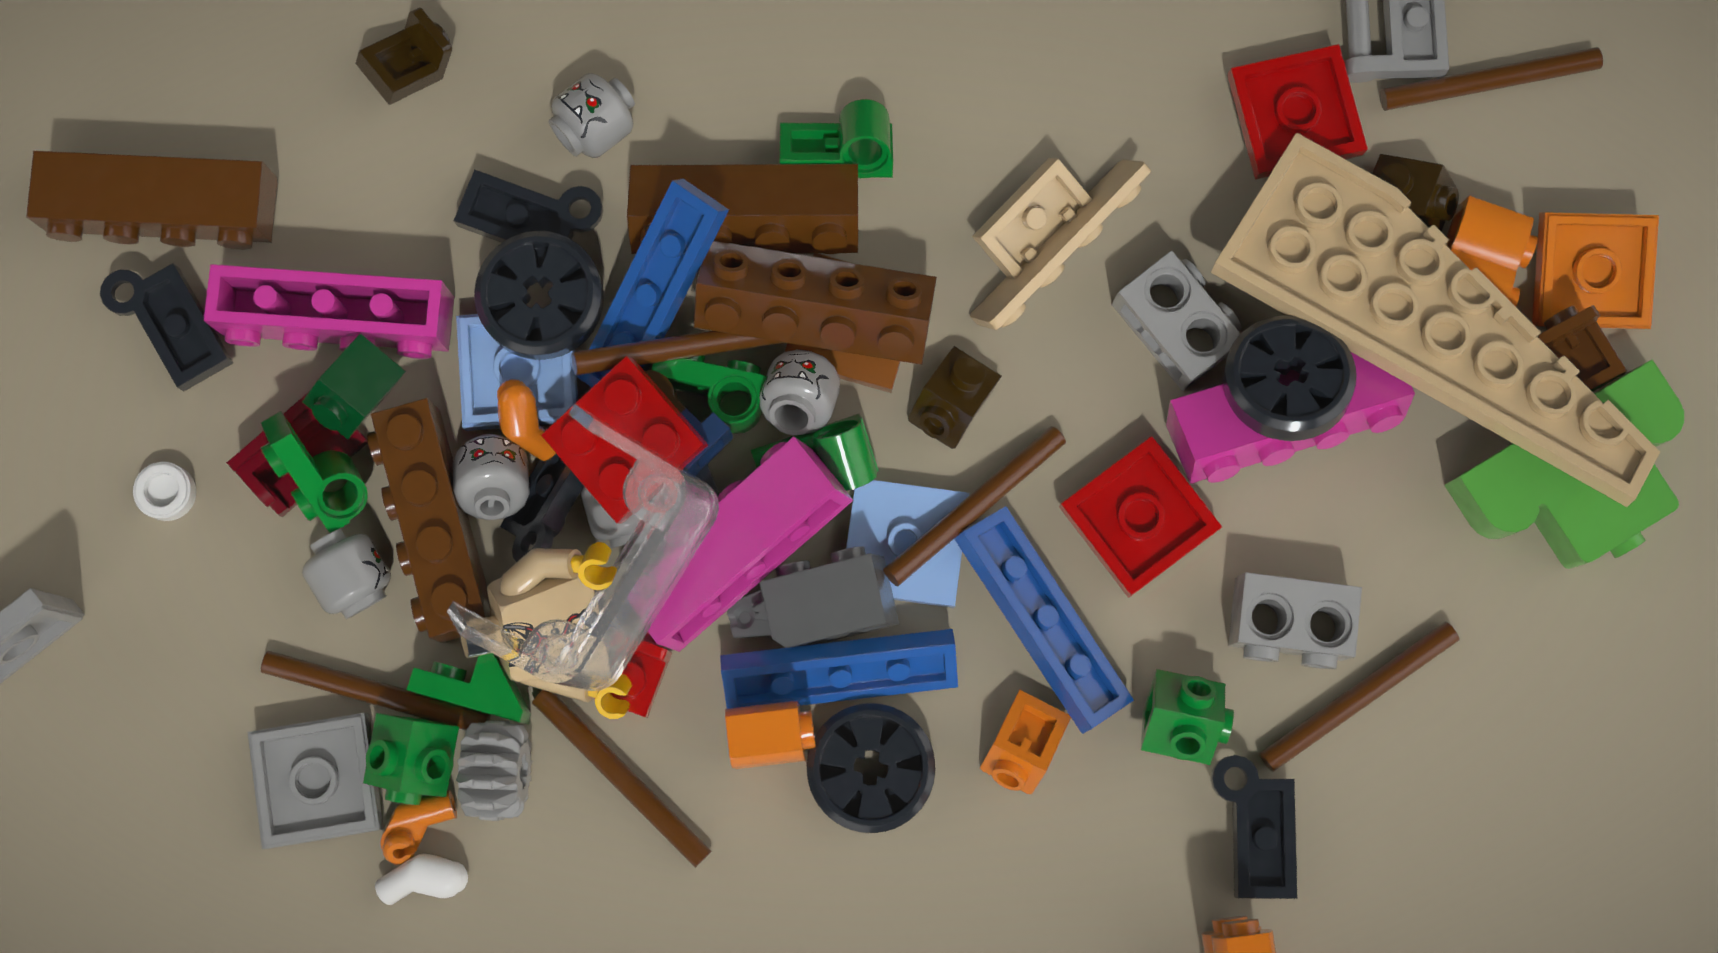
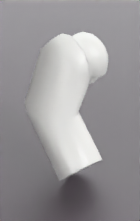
(423, 875)

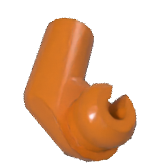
(520, 419)
(410, 823)

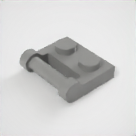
(1413, 41)

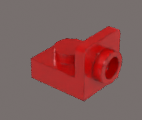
(645, 674)

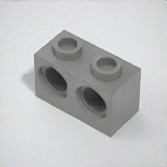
(1165, 328)
(1294, 605)

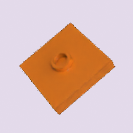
(1596, 263)

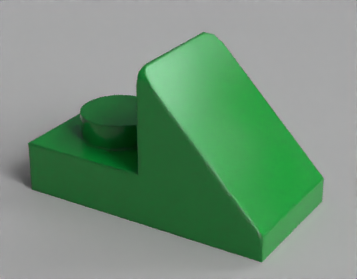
(487, 692)

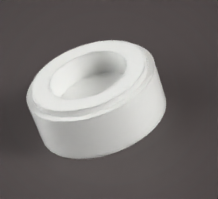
(164, 491)

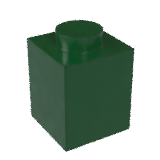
(353, 387)

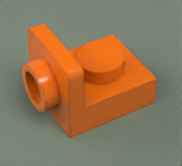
(1025, 743)

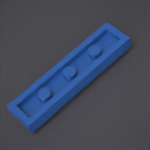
(661, 270)
(1044, 619)
(841, 670)

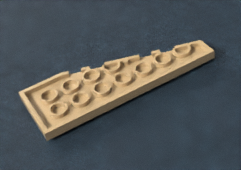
(1364, 267)

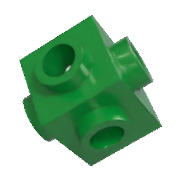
(1185, 717)
(410, 757)

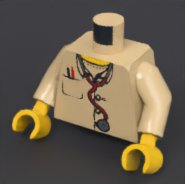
(551, 587)

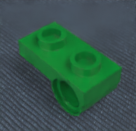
(859, 138)
(715, 382)
(842, 448)
(312, 474)

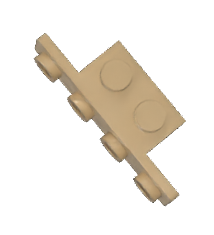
(1043, 227)

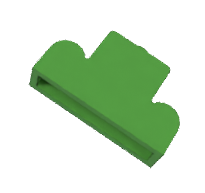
(1576, 520)

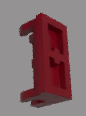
(260, 477)

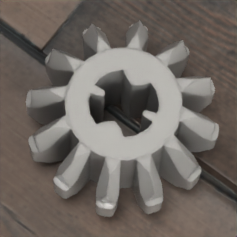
(494, 770)

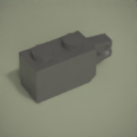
(818, 602)

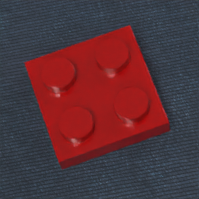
(1296, 95)
(635, 407)
(1140, 516)

